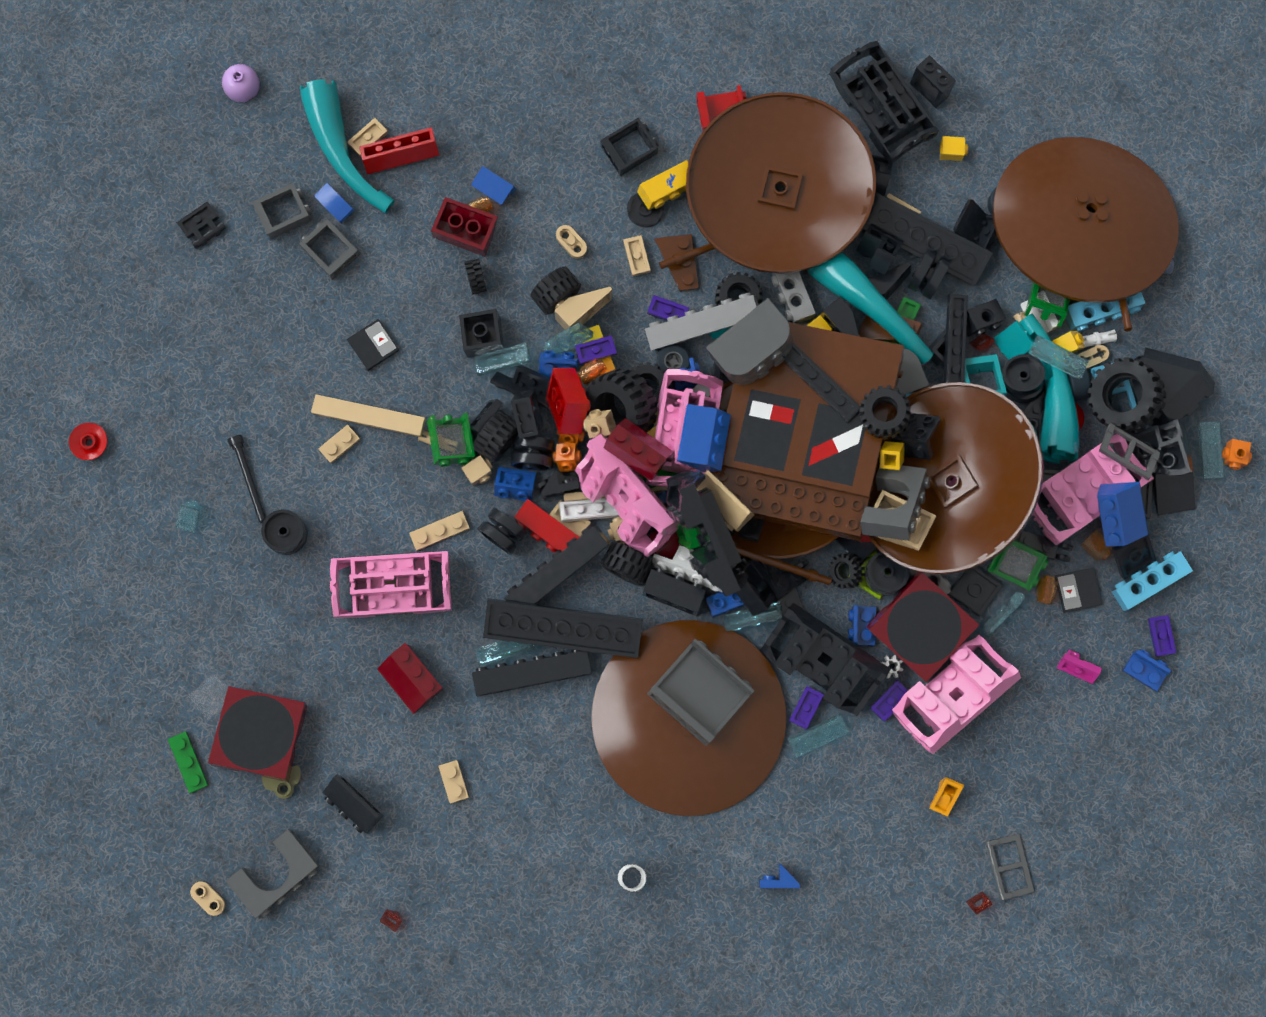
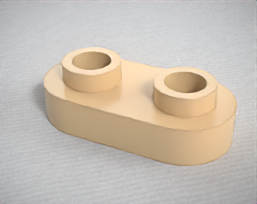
(571, 242)
(207, 898)

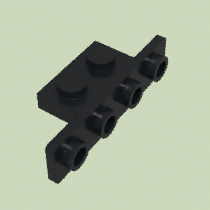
(524, 380)

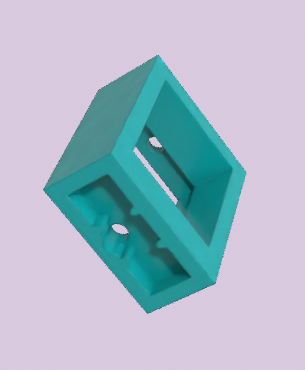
(985, 364)

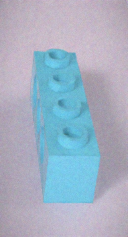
(1078, 321)
(1178, 566)

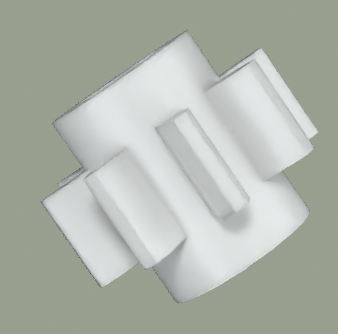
(897, 666)

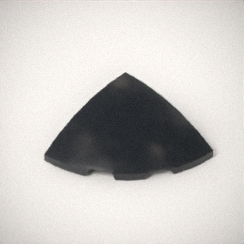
(1172, 444)

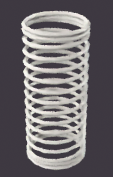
(642, 882)

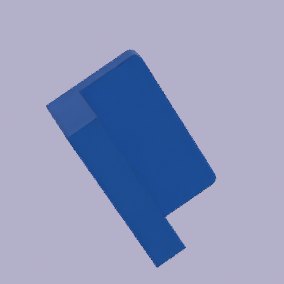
(492, 185)

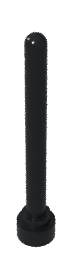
(236, 443)

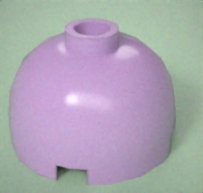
(240, 83)

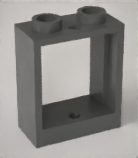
(286, 225)
(340, 263)

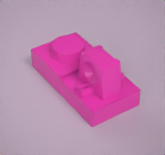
(1073, 665)

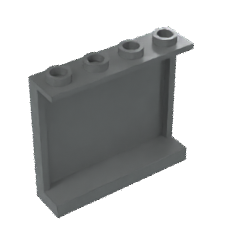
(700, 692)

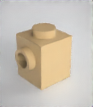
(478, 470)

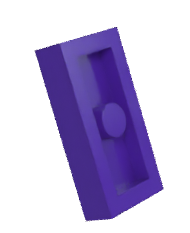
(665, 308)
(597, 348)
(1162, 635)
(885, 704)
(806, 708)

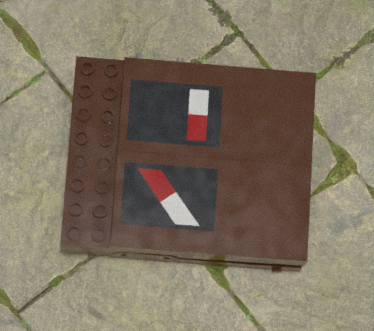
(796, 455)

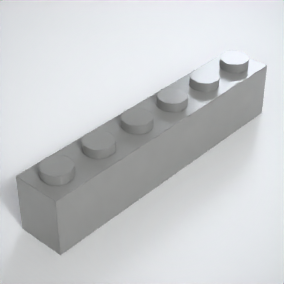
(700, 323)

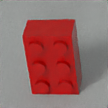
(567, 400)

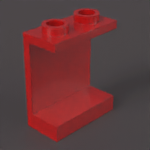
(711, 106)

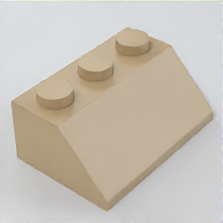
(731, 508)

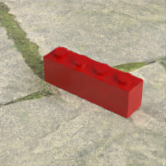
(399, 150)
(544, 527)

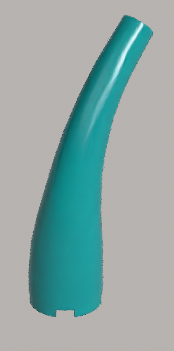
(326, 121)
(848, 281)
(1060, 419)

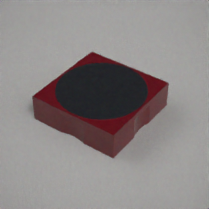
(922, 626)
(257, 733)

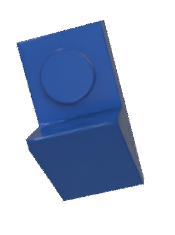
(785, 880)

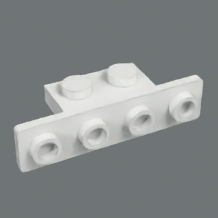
(681, 567)

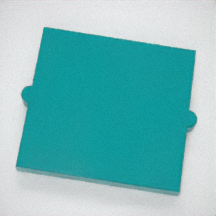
(1014, 340)

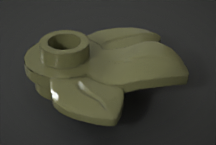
(275, 785)

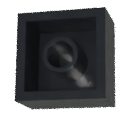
(481, 332)

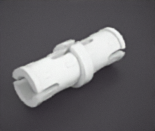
(1100, 338)

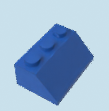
(703, 438)
(1122, 513)

